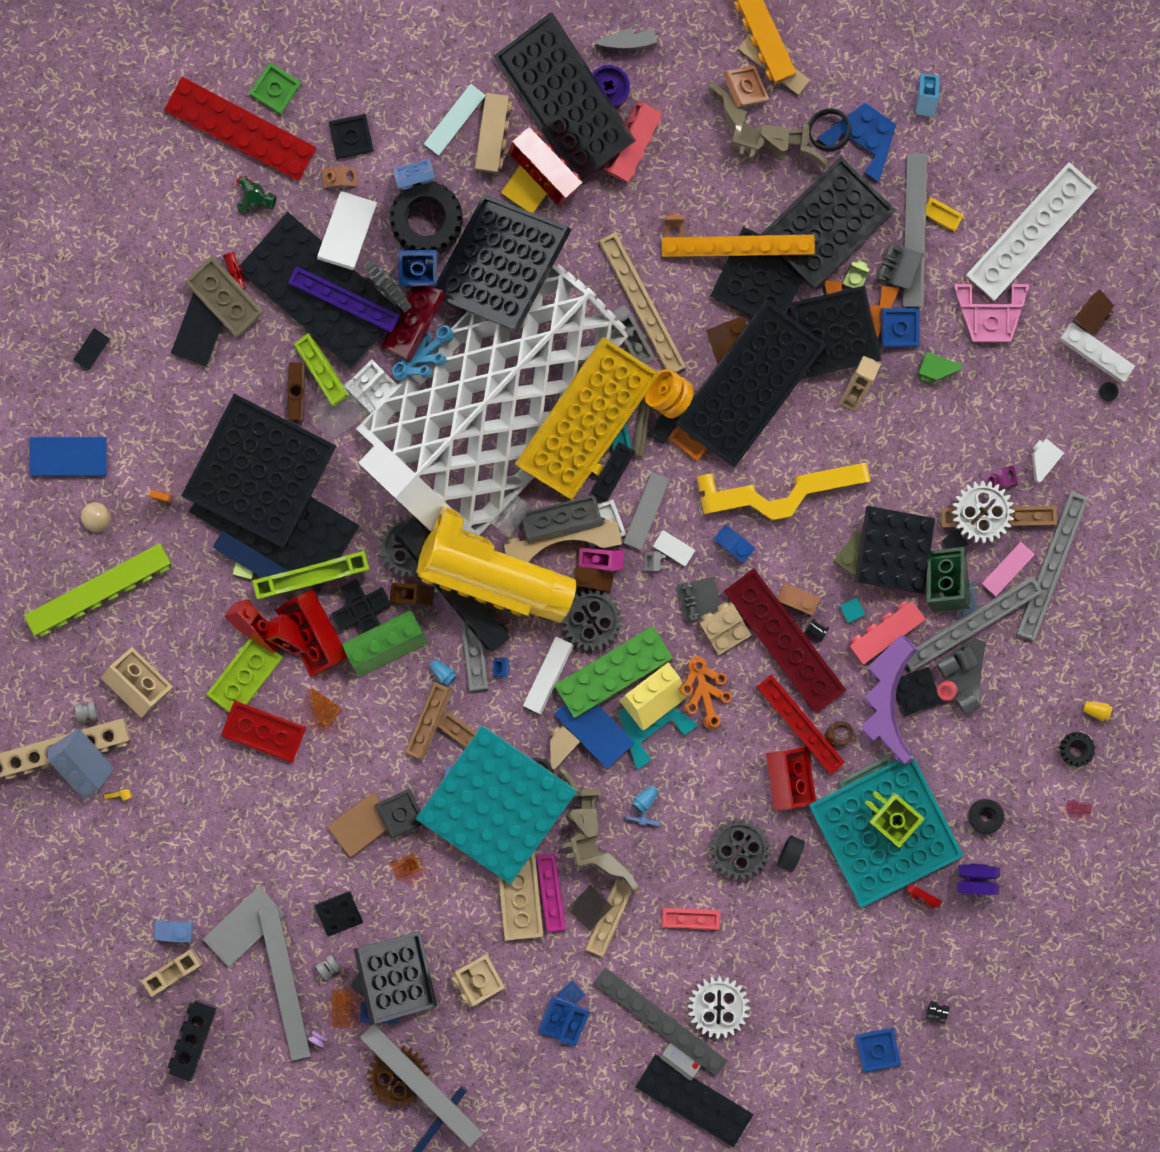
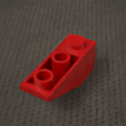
(250, 623)

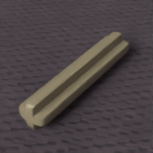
(642, 428)

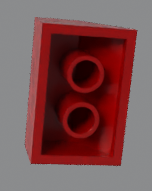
(791, 778)

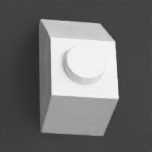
(1044, 458)

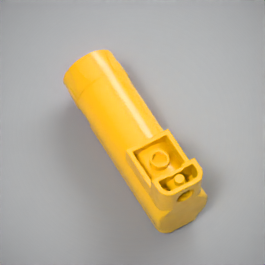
(474, 568)

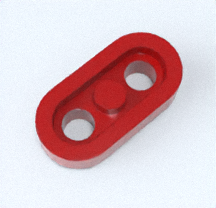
(930, 900)

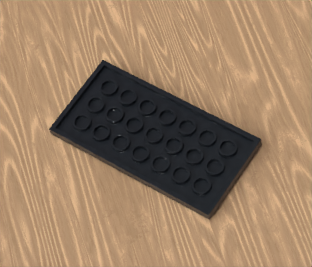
(564, 97)
(271, 268)
(750, 383)
(306, 545)

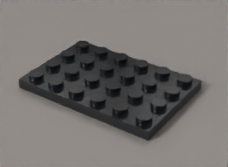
(841, 215)

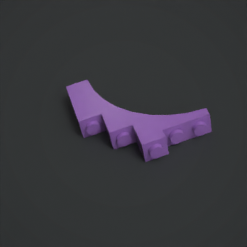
(882, 697)

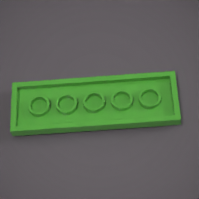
(613, 672)

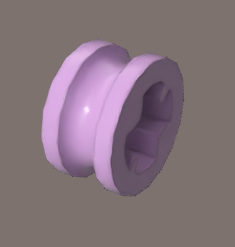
(317, 1038)

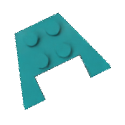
(633, 730)

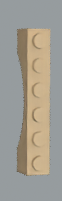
(603, 536)

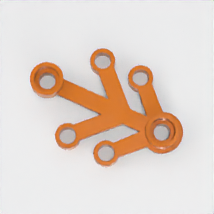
(703, 689)

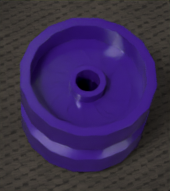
(616, 78)
(978, 879)

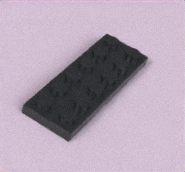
(694, 1101)

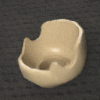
(95, 517)

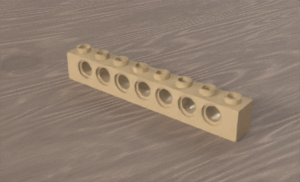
(117, 727)

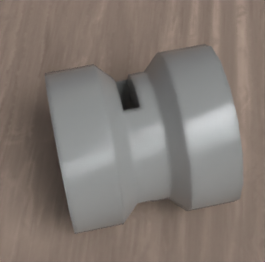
(86, 712)
(332, 964)

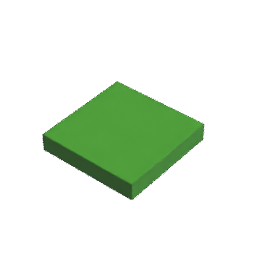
(275, 88)

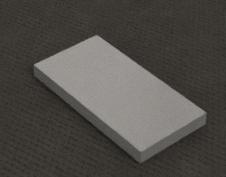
(240, 928)

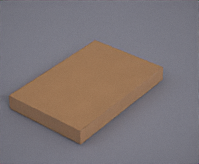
(358, 825)

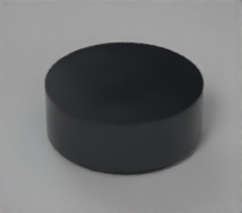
(1108, 391)

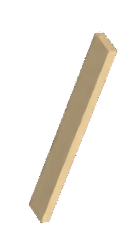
(642, 303)

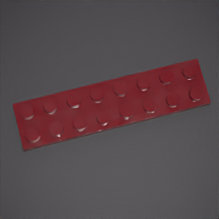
(784, 640)

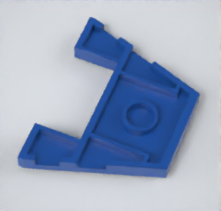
(870, 131)

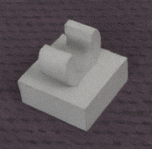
(652, 561)

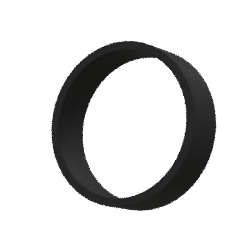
(824, 112)

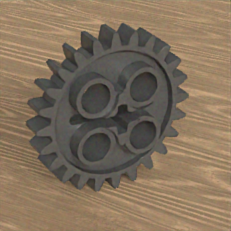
(387, 286)
(407, 565)
(606, 610)
(725, 837)

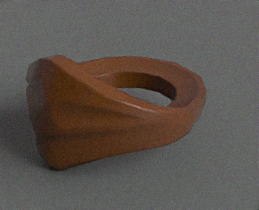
(832, 739)

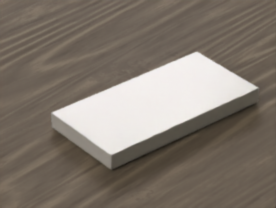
(347, 230)

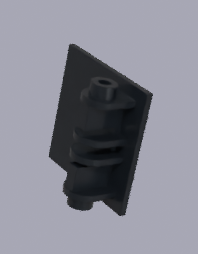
(338, 913)

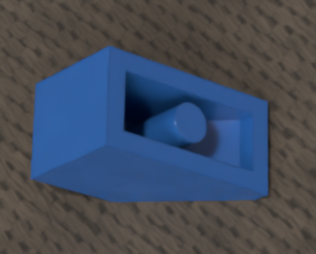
(734, 544)

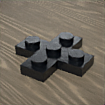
(360, 607)

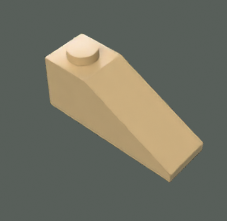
(859, 383)

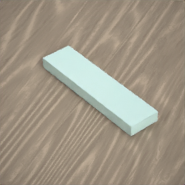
(454, 120)

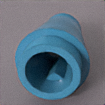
(443, 672)
(645, 799)

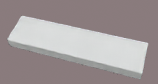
(548, 675)

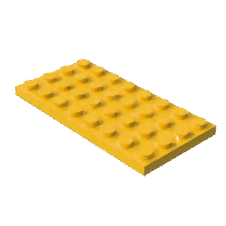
(587, 418)

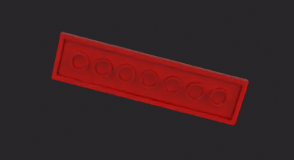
(240, 129)

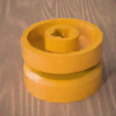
(670, 394)

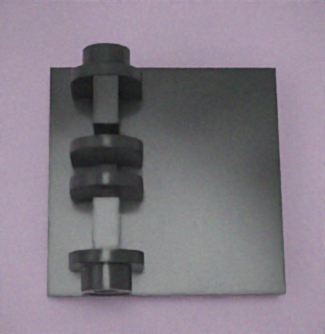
(900, 266)
(698, 598)

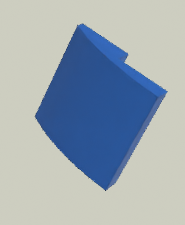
(563, 1020)

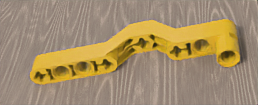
(780, 508)

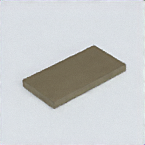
(224, 296)

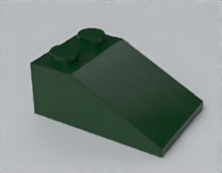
(948, 580)

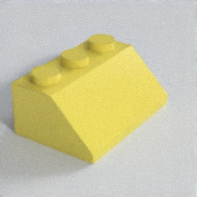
(654, 697)

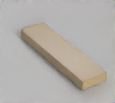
(795, 83)
(606, 926)

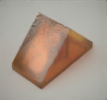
(407, 865)

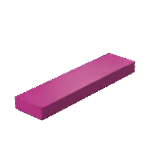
(551, 892)

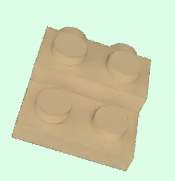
(724, 627)
(476, 981)

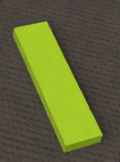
(321, 369)

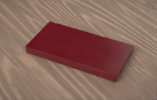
(414, 322)

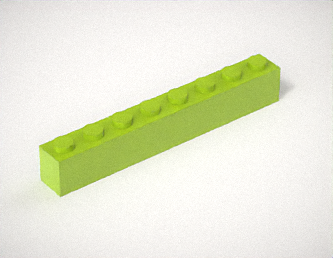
(98, 589)

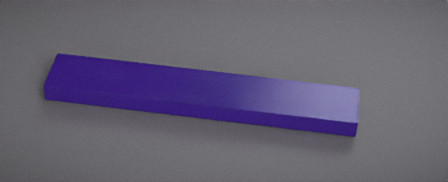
(344, 299)

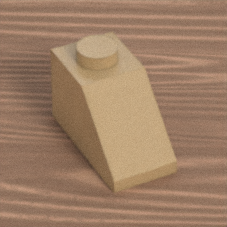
(561, 745)

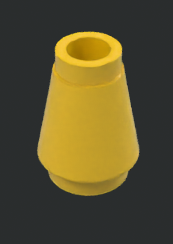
(1098, 710)

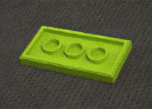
(244, 675)

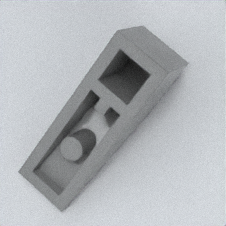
(635, 341)

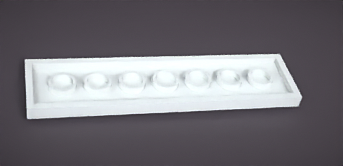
(1031, 231)

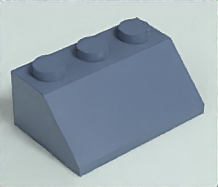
(80, 763)

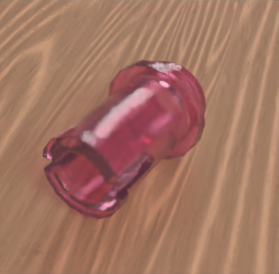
(1078, 807)

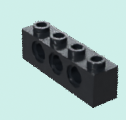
(176, 1065)

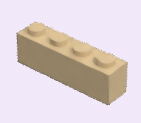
(492, 133)

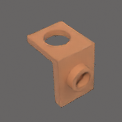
(337, 176)
(674, 219)

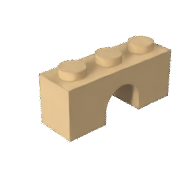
(171, 972)

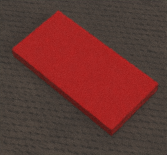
(263, 731)

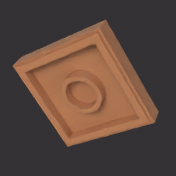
(746, 86)

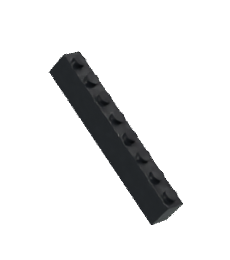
(473, 613)

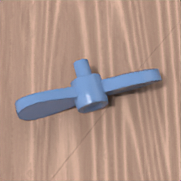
(643, 820)

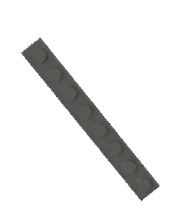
(660, 1021)

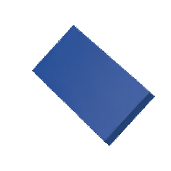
(68, 456)
(597, 733)

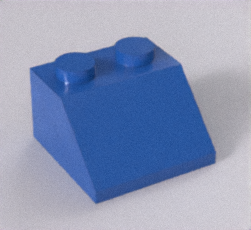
(417, 267)

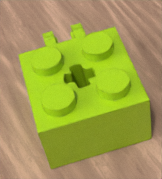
(892, 807)

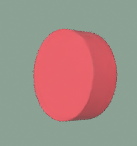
(947, 690)

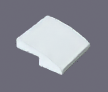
(375, 382)

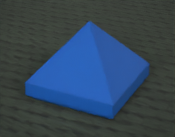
(501, 667)

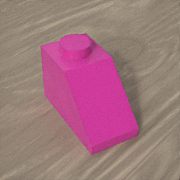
(601, 558)

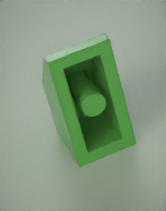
(936, 367)

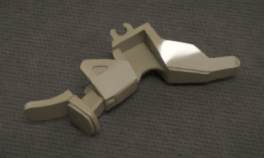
(774, 138)
(583, 844)

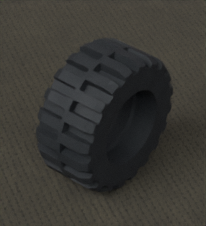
(433, 192)

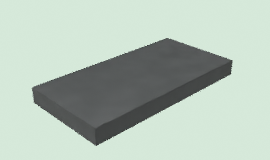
(562, 519)

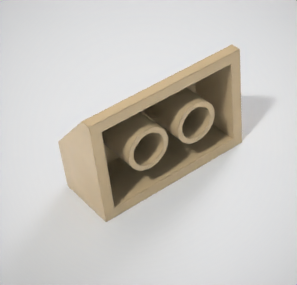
(136, 682)

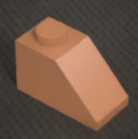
(798, 599)

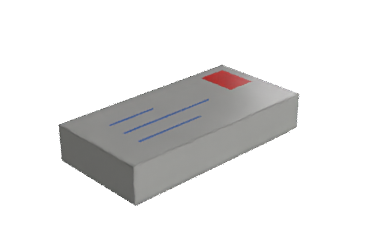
(680, 1061)

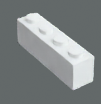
(1096, 352)

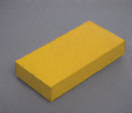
(943, 214)

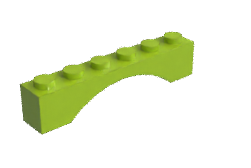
(311, 575)

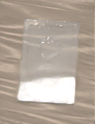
(338, 419)

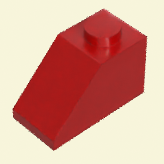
(286, 635)

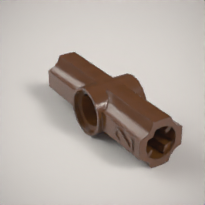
(296, 378)

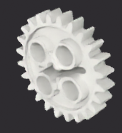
(995, 524)
(736, 1007)

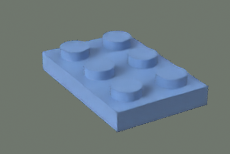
(414, 173)

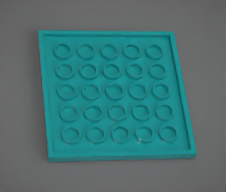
(496, 804)
(866, 855)

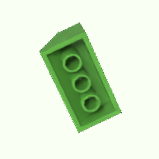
(385, 643)

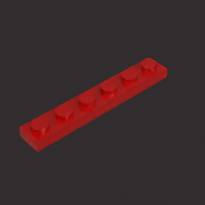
(800, 724)

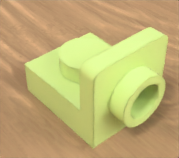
(856, 274)

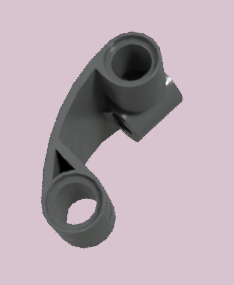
(965, 670)

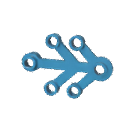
(405, 367)

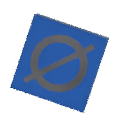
(571, 993)

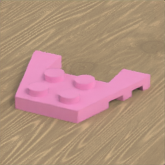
(991, 321)

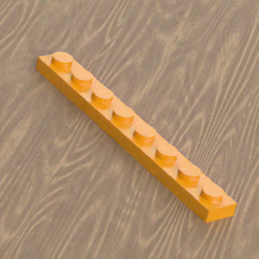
(738, 245)

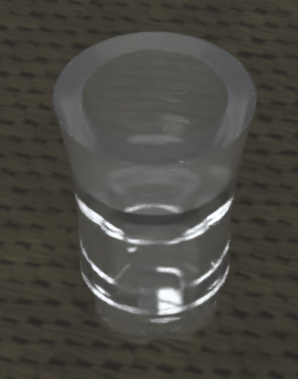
(511, 517)

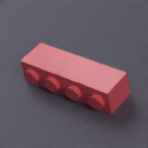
(641, 124)
(885, 633)

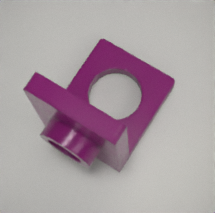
(1000, 477)

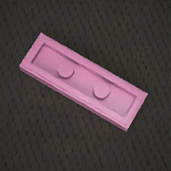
(1008, 569)

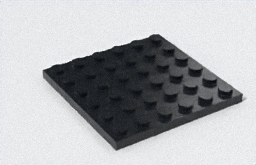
(501, 262)
(259, 470)

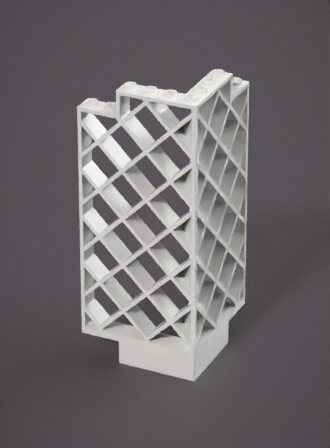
(469, 419)

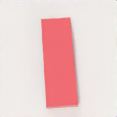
(691, 918)

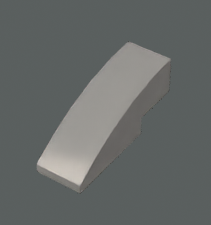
(628, 41)

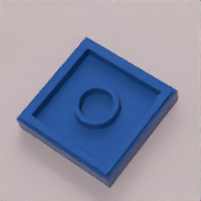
(900, 327)
(878, 1050)

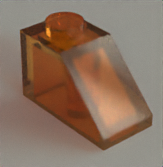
(323, 708)
(342, 1007)

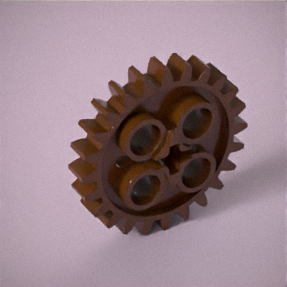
(381, 1087)

